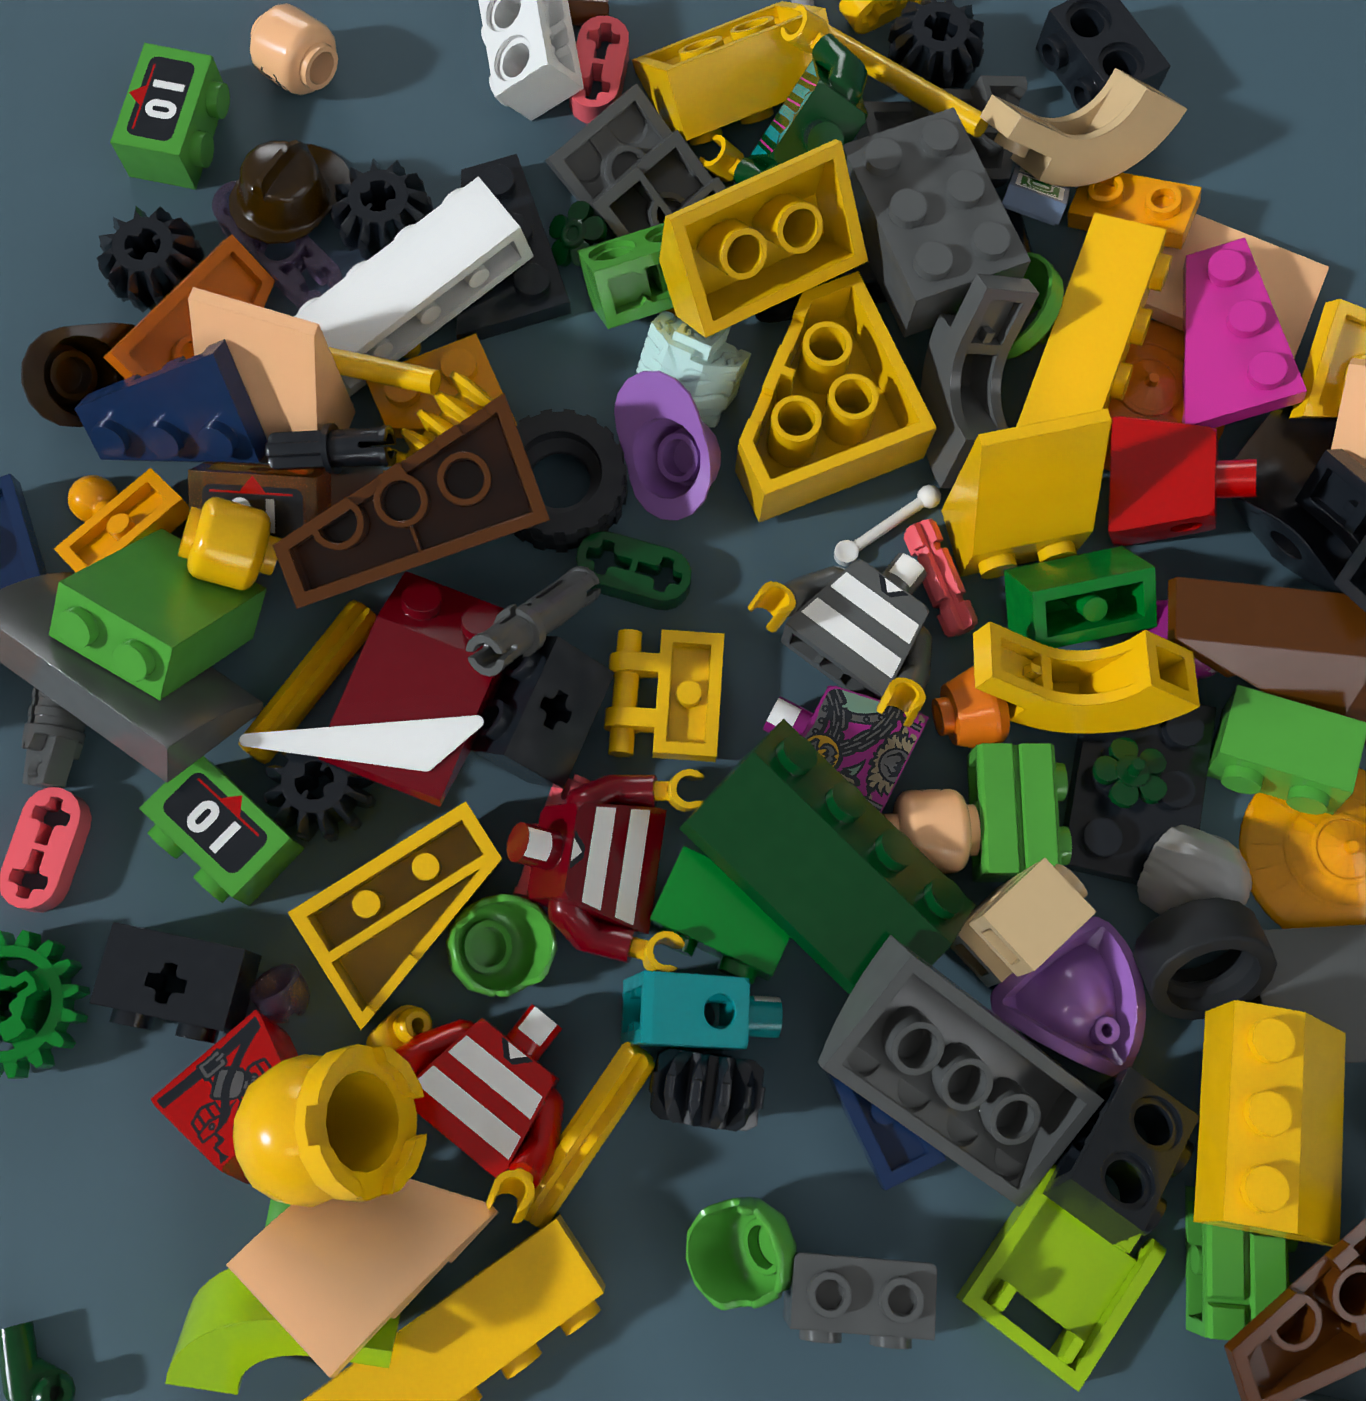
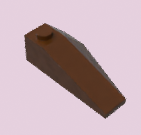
(1276, 638)
(1309, 1331)

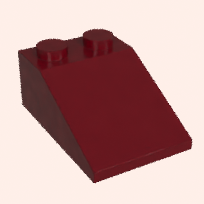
(419, 671)

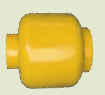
(228, 543)

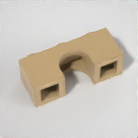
(1023, 922)

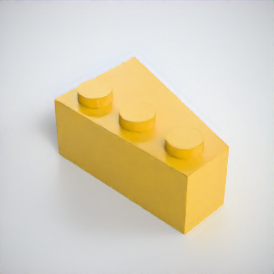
(394, 908)

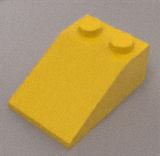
(1027, 493)

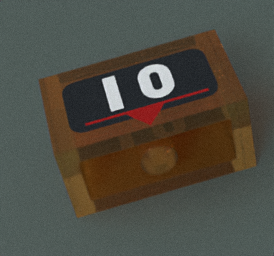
(285, 495)

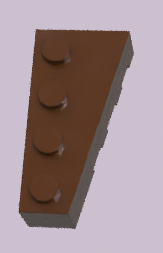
(434, 503)

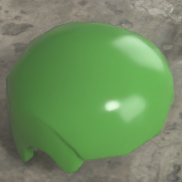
(501, 945)
(740, 1253)

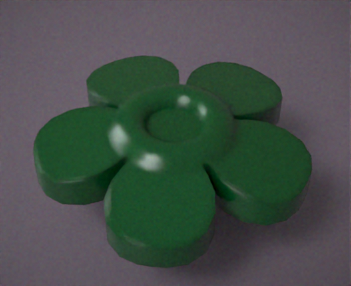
(575, 232)
(1131, 774)

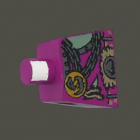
(855, 738)

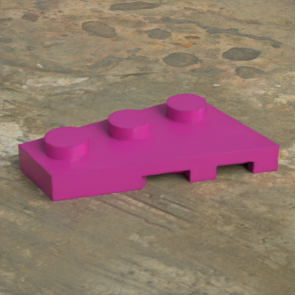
(1232, 341)

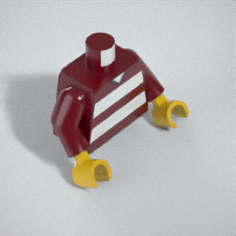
(600, 863)

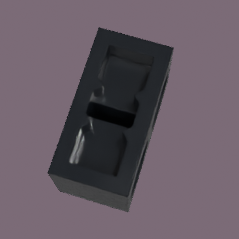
(1091, 39)
(1114, 1148)

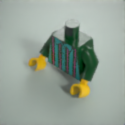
(818, 110)

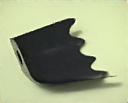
(1285, 458)

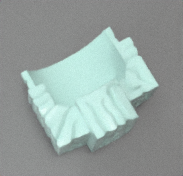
(703, 365)

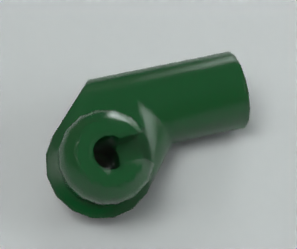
(27, 1375)

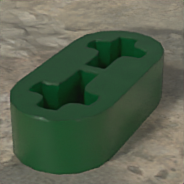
(638, 557)

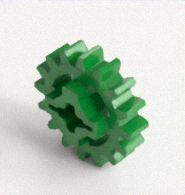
(42, 1002)

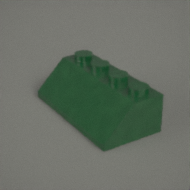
(824, 859)

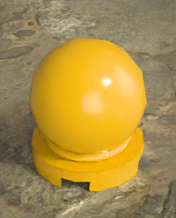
(331, 1127)

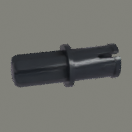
(331, 448)

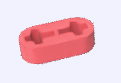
(608, 71)
(45, 850)

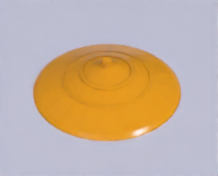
(1305, 864)

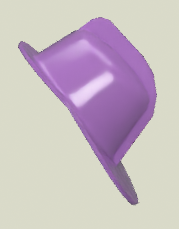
(665, 445)

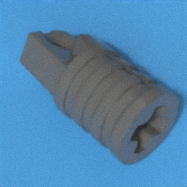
(51, 741)

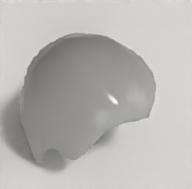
(1190, 867)

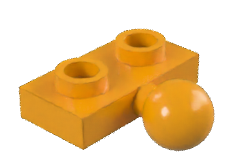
(1139, 200)
(118, 518)

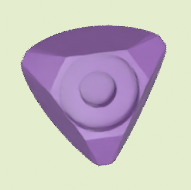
(1081, 1000)

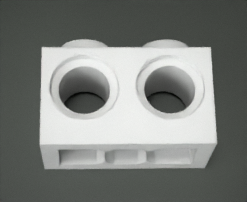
(530, 53)

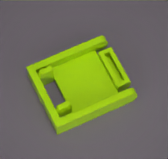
(1067, 1276)

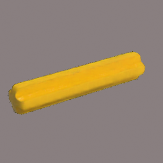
(313, 675)
(590, 1129)

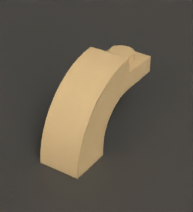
(1093, 142)

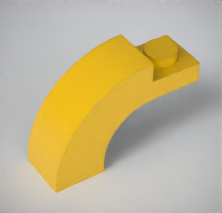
(1086, 690)

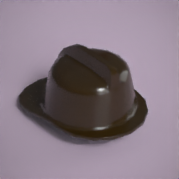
(285, 190)
(67, 366)

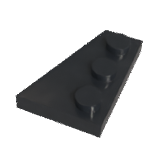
(533, 290)

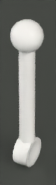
(847, 551)

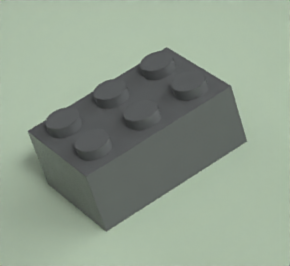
(929, 217)

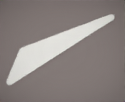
(398, 744)

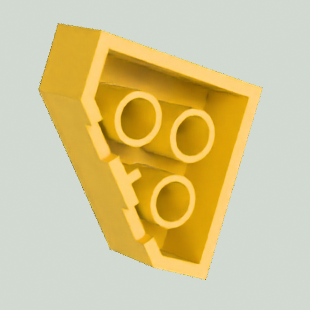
(831, 405)

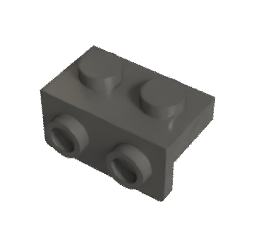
(861, 1297)

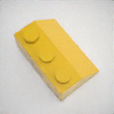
(726, 72)
(762, 240)
(1271, 1123)

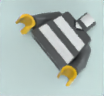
(858, 628)

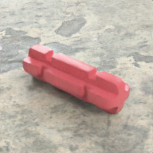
(942, 580)

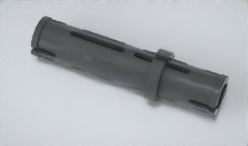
(525, 627)

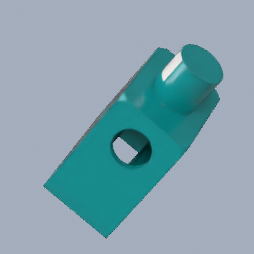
(669, 1012)

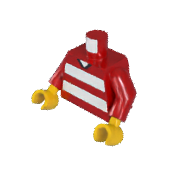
(493, 1097)

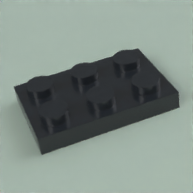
(1116, 839)

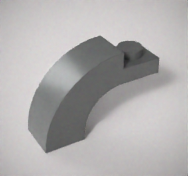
(967, 368)

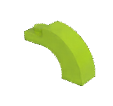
(233, 1331)

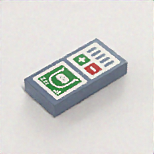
(1034, 197)

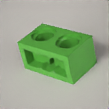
(626, 277)

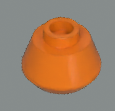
(969, 713)

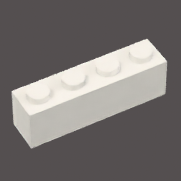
(421, 278)

